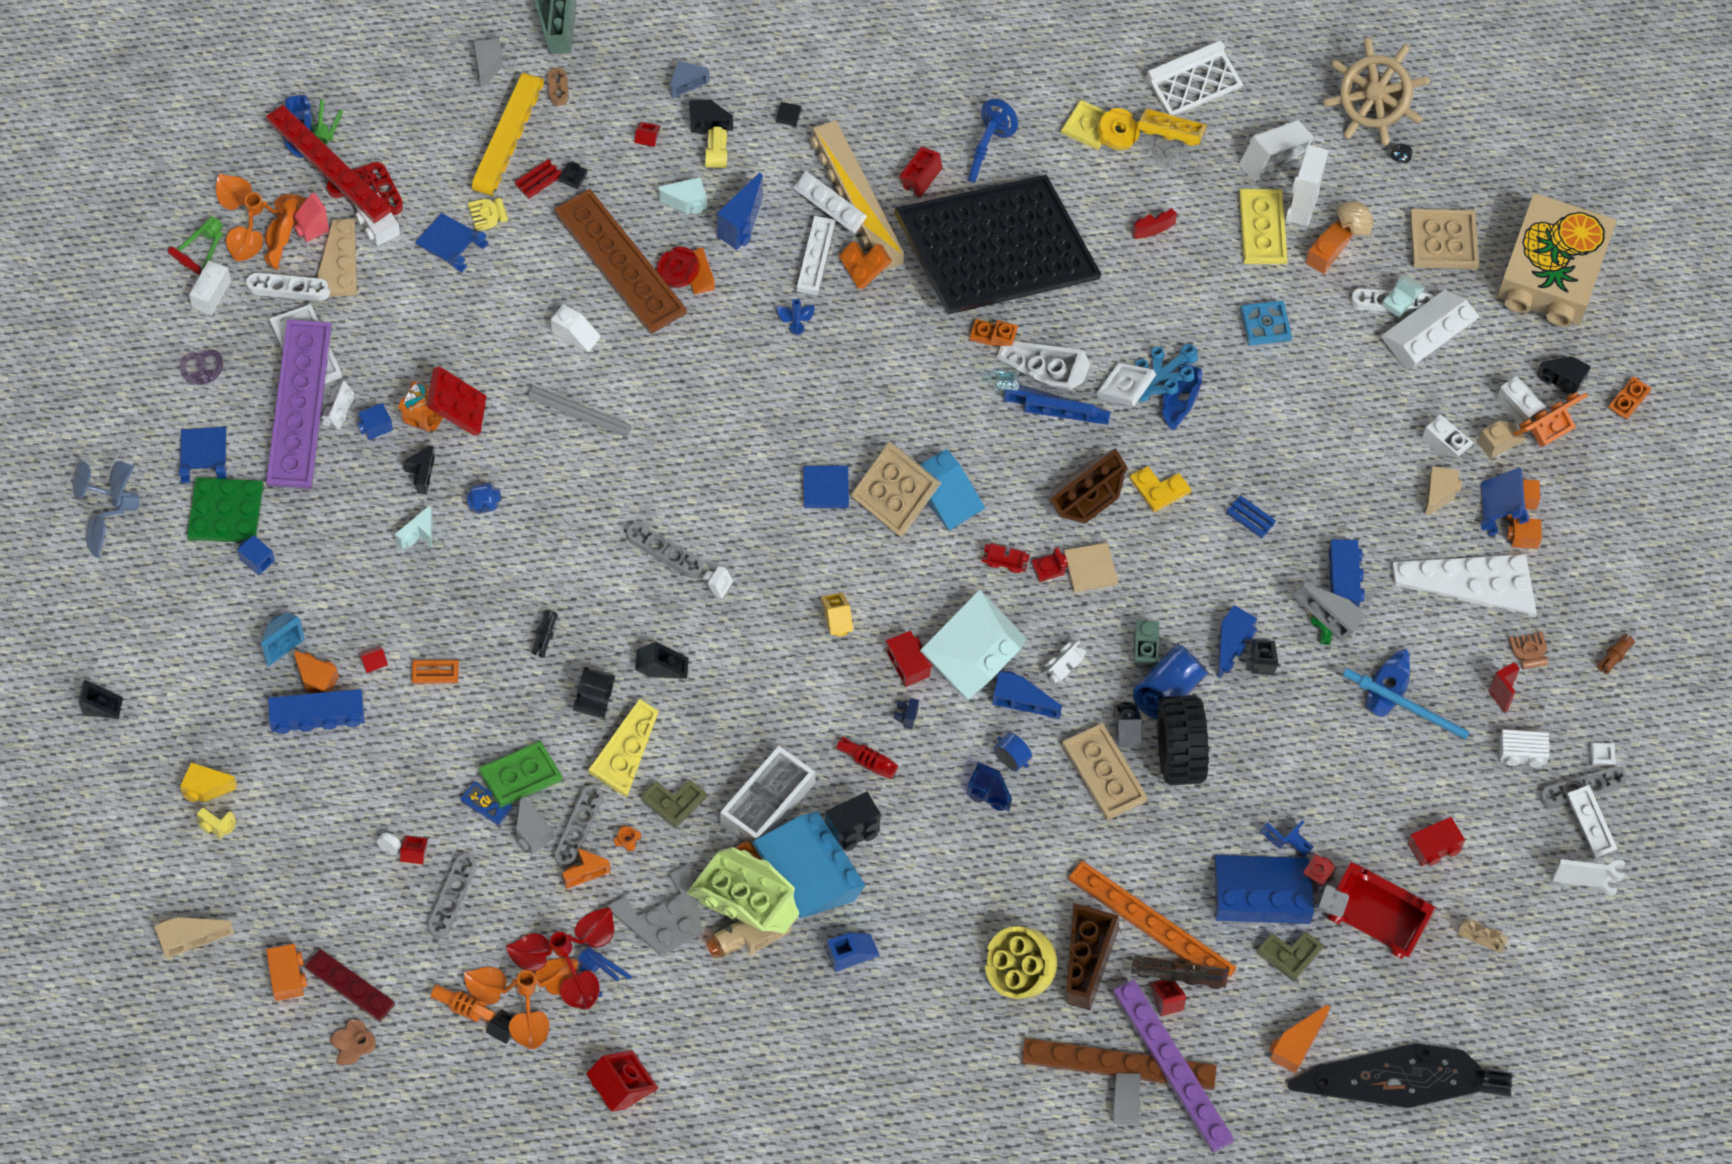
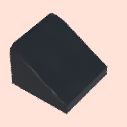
(499, 1026)

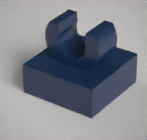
(909, 714)

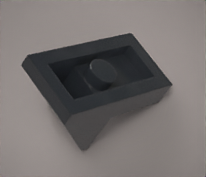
(422, 466)
(1264, 657)

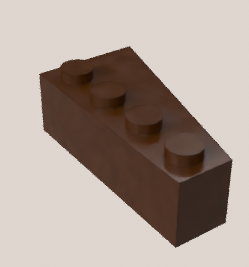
(1089, 953)

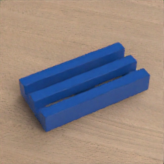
(1246, 523)

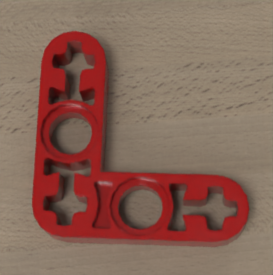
(371, 179)

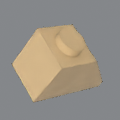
(1499, 438)
(1441, 488)

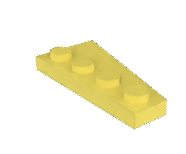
(623, 753)

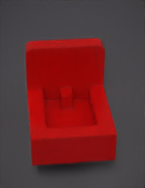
(1320, 870)

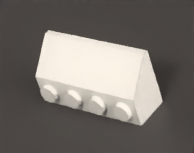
(1429, 328)

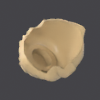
(1356, 217)

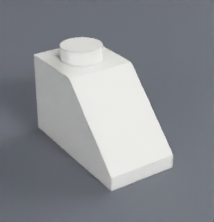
(574, 328)

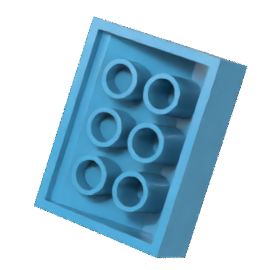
(812, 863)

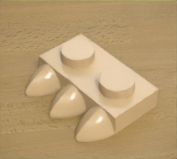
(1482, 935)

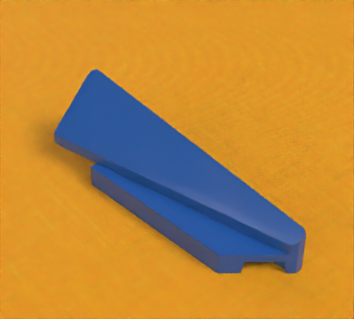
(1057, 406)

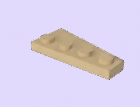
(339, 259)

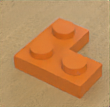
(864, 267)

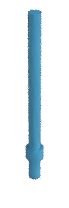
(1365, 682)

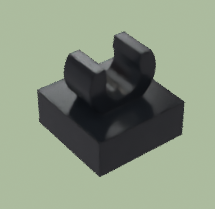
(573, 175)

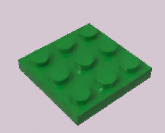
(225, 509)

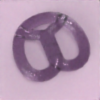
(201, 367)

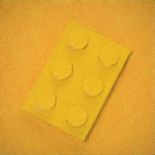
(1172, 127)

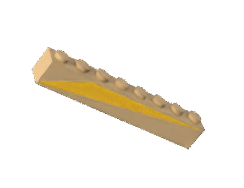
(855, 189)

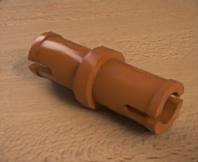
(1615, 653)

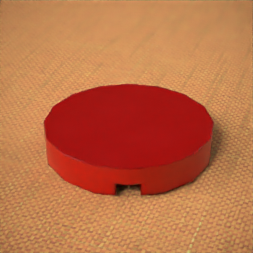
(678, 267)

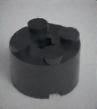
(594, 692)

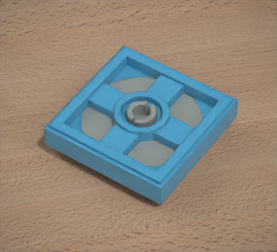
(1266, 323)

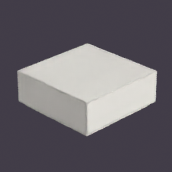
(1603, 754)

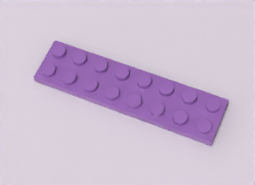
(299, 404)

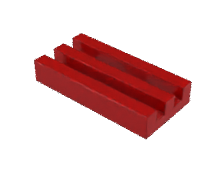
(551, 168)

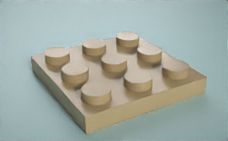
(1444, 239)
(896, 489)

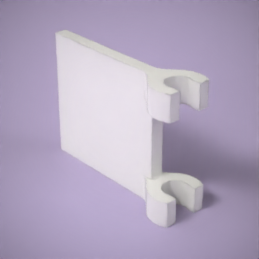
(1589, 874)

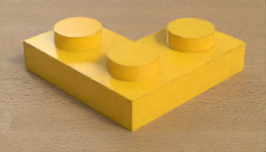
(1158, 493)

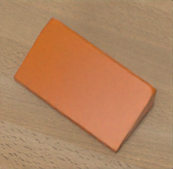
(704, 280)

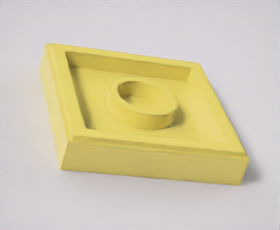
(1083, 124)

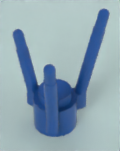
(593, 961)

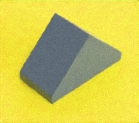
(687, 78)

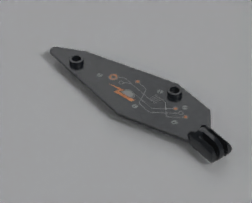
(1404, 1077)

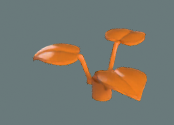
(232, 192)
(529, 1028)

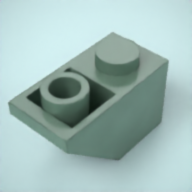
(1146, 641)

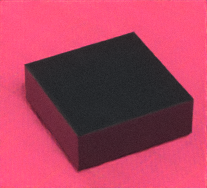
(788, 114)

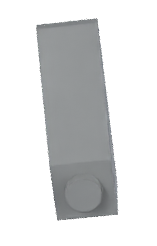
(1332, 610)

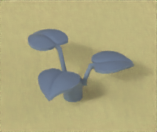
(122, 500)

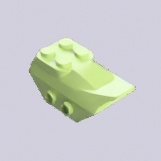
(746, 890)

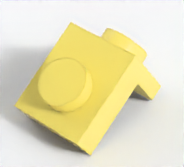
(210, 823)

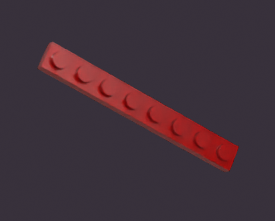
(328, 164)

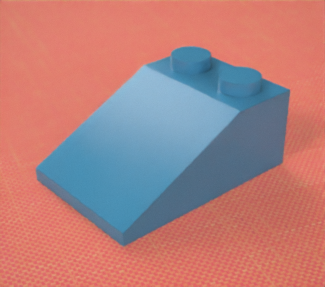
(955, 497)

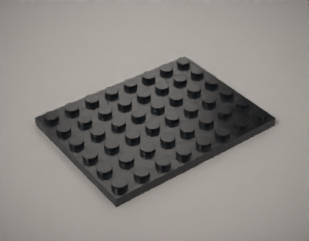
(997, 244)

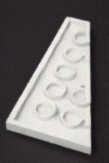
(1477, 580)

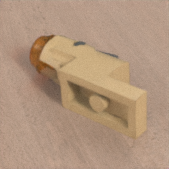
(738, 933)

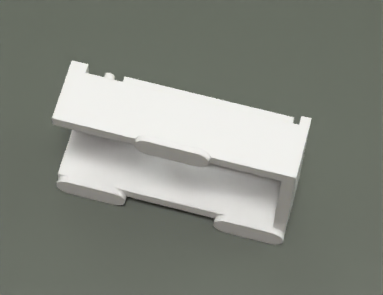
(1307, 186)

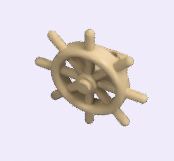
(1377, 90)

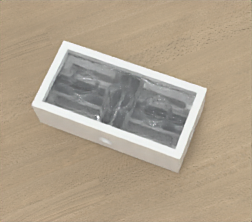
(768, 796)

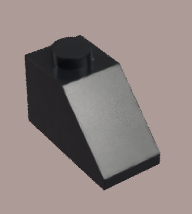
(661, 662)

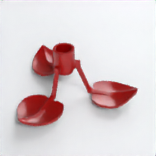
(531, 952)

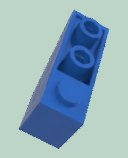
(1234, 632)

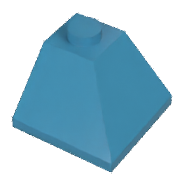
(281, 637)

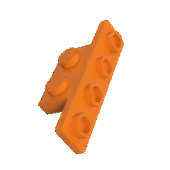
(1552, 424)

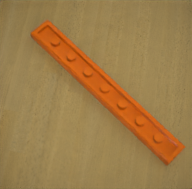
(1146, 918)

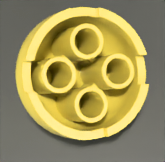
(1027, 956)

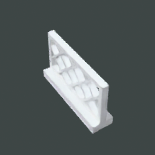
(1188, 63)

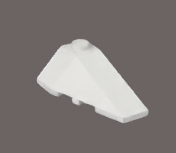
(1048, 364)

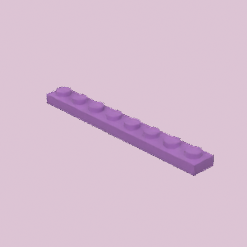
(1173, 1066)

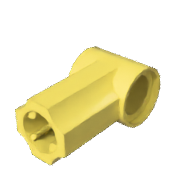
(716, 153)

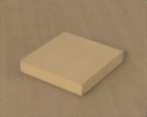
(1091, 567)

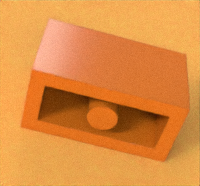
(285, 972)

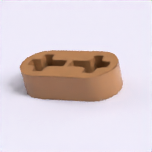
(553, 86)

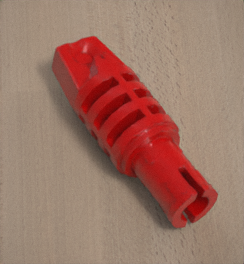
(868, 758)

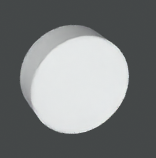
(389, 843)

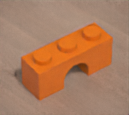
(1530, 533)

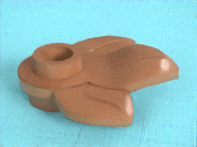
(349, 1041)

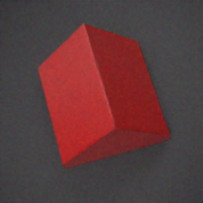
(373, 659)

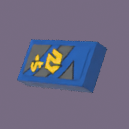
(483, 802)

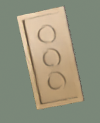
(1104, 771)

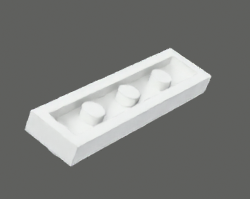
(830, 202)
(816, 255)

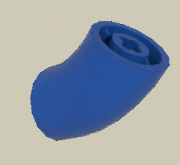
(1172, 676)

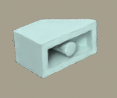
(685, 196)

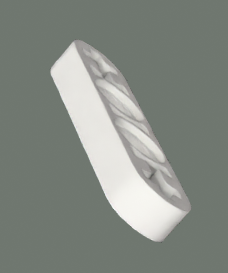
(289, 283)
(1375, 306)

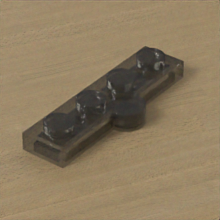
(1180, 970)

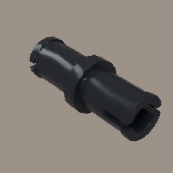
(544, 633)

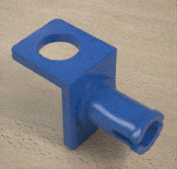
(1292, 838)

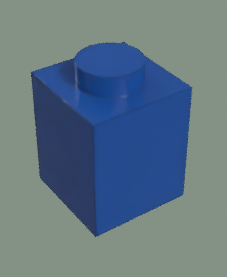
(374, 421)
(255, 555)

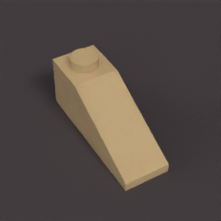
(184, 934)

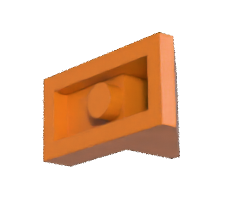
(591, 868)

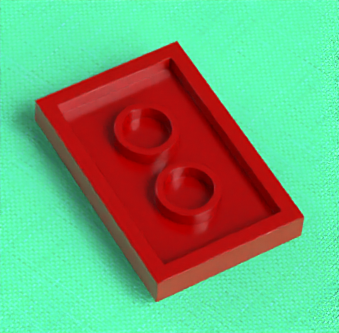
(456, 401)

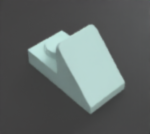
(1403, 295)
(419, 526)

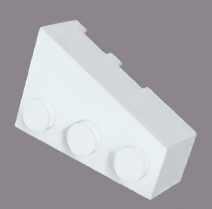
(1273, 147)

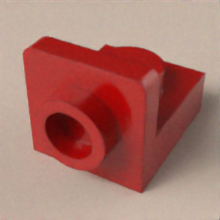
(1050, 566)

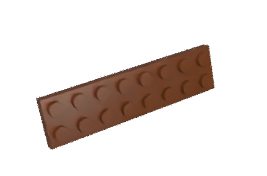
(620, 261)

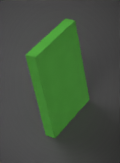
(520, 774)

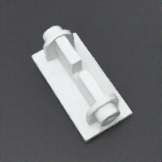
(341, 399)
(1057, 666)

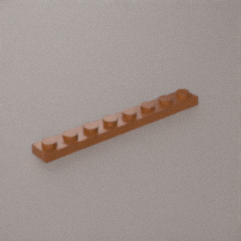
(1106, 1062)

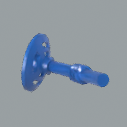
(993, 123)

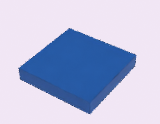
(826, 487)

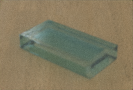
(1006, 380)

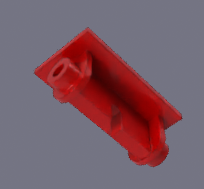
(1014, 561)

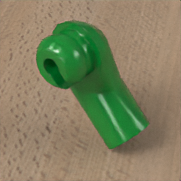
(1326, 634)

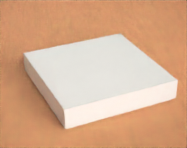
(1126, 384)

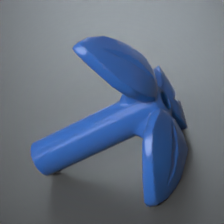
(796, 315)

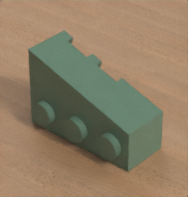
(557, 22)

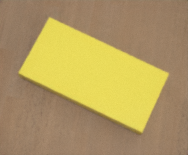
(1263, 226)

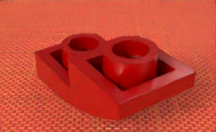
(1150, 226)

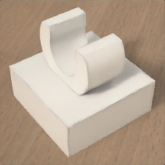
(718, 581)

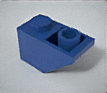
(851, 950)

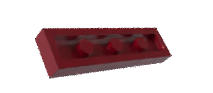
(350, 985)

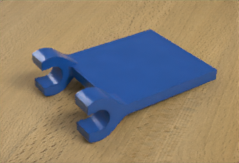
(448, 239)
(201, 450)
(1502, 497)

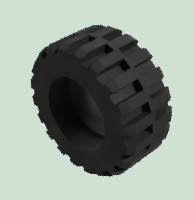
(1183, 740)

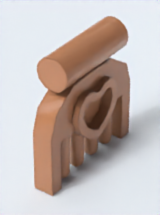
(1532, 652)

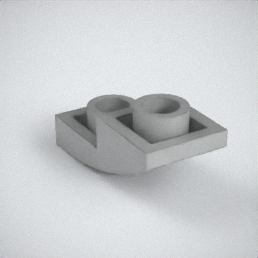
(1127, 1098)

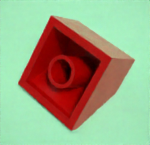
(621, 1080)

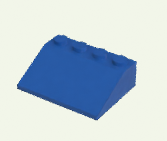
(1263, 889)

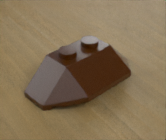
(1090, 488)

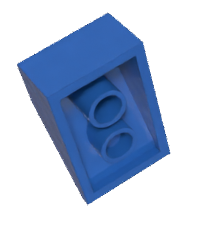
(739, 215)

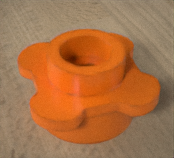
(624, 832)

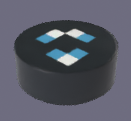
(1401, 153)

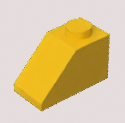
(837, 614)
(205, 783)

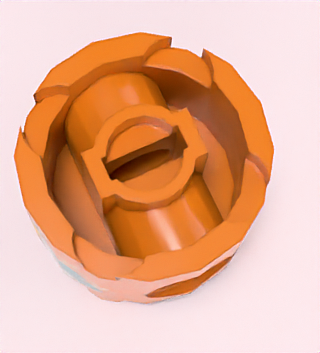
(415, 408)

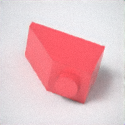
(311, 219)

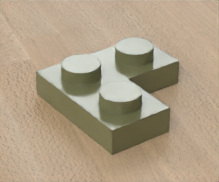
(674, 807)
(1288, 959)

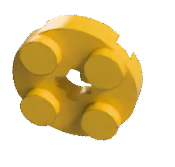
(1108, 134)

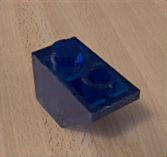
(989, 786)

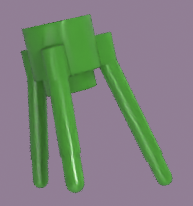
(321, 130)
(210, 229)

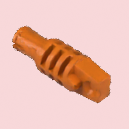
(463, 1004)

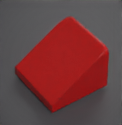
(647, 134)
(413, 850)

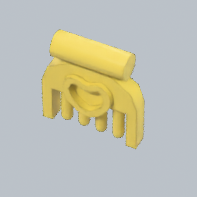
(489, 212)

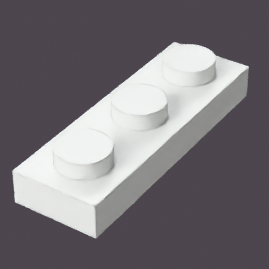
(1591, 821)

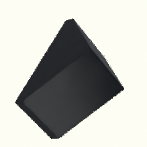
(98, 701)

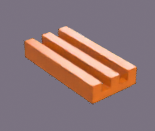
(435, 679)

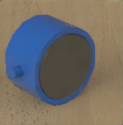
(1012, 751)

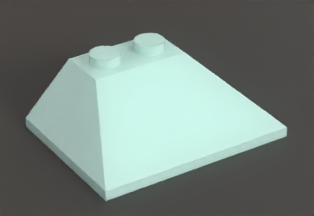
(974, 645)

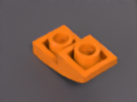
(994, 334)
(1630, 398)

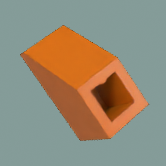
(315, 674)

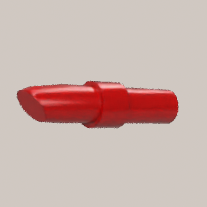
(185, 260)

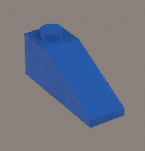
(1020, 694)

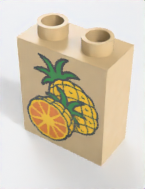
(1556, 260)

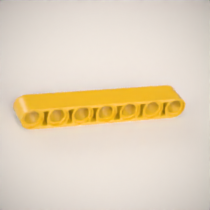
(506, 134)

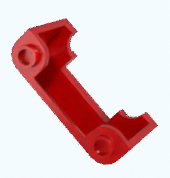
(1383, 910)

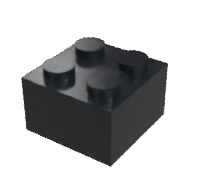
(854, 821)

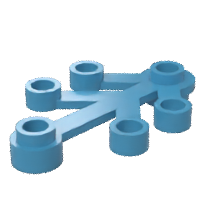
(1187, 355)

